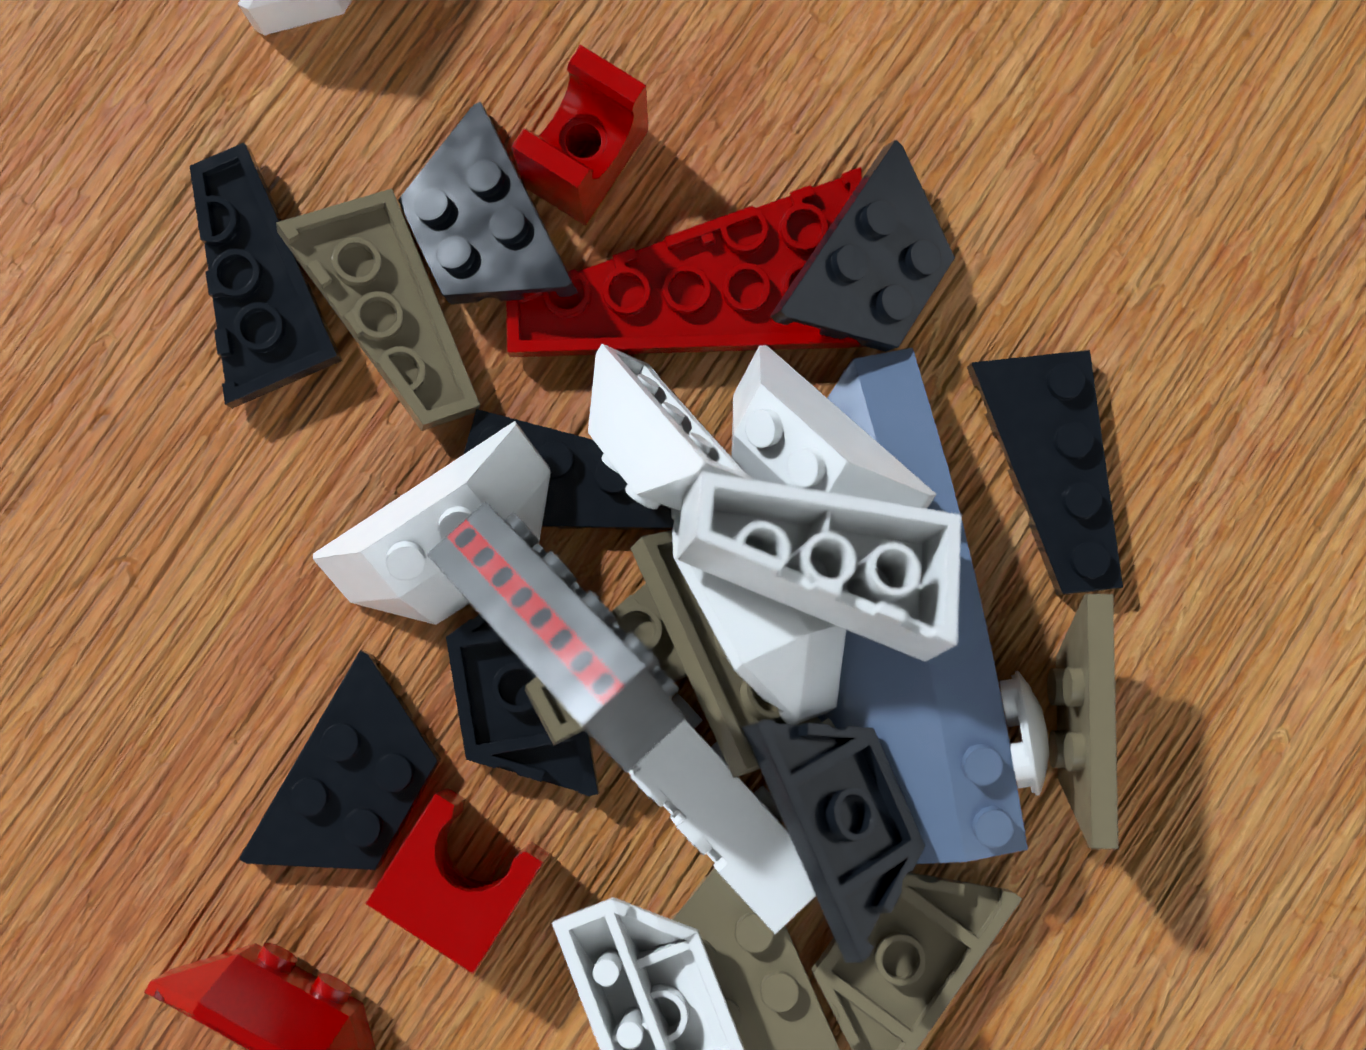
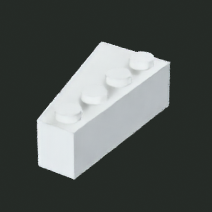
(831, 555)
(726, 821)

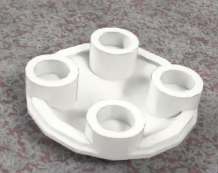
(1032, 754)

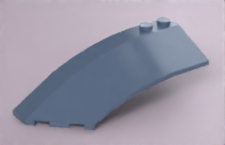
(943, 715)

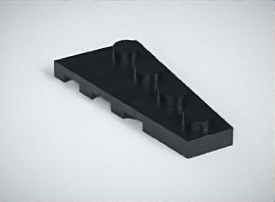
(260, 295)
(1056, 459)
(581, 486)

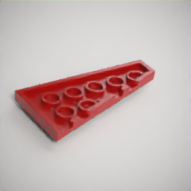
(693, 290)

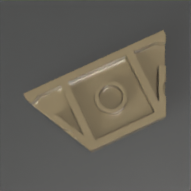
(1086, 720)
(916, 961)
(756, 971)

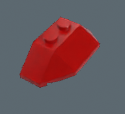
(266, 1001)

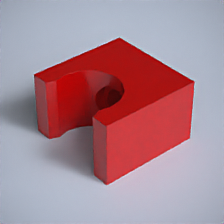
(597, 107)
(441, 904)

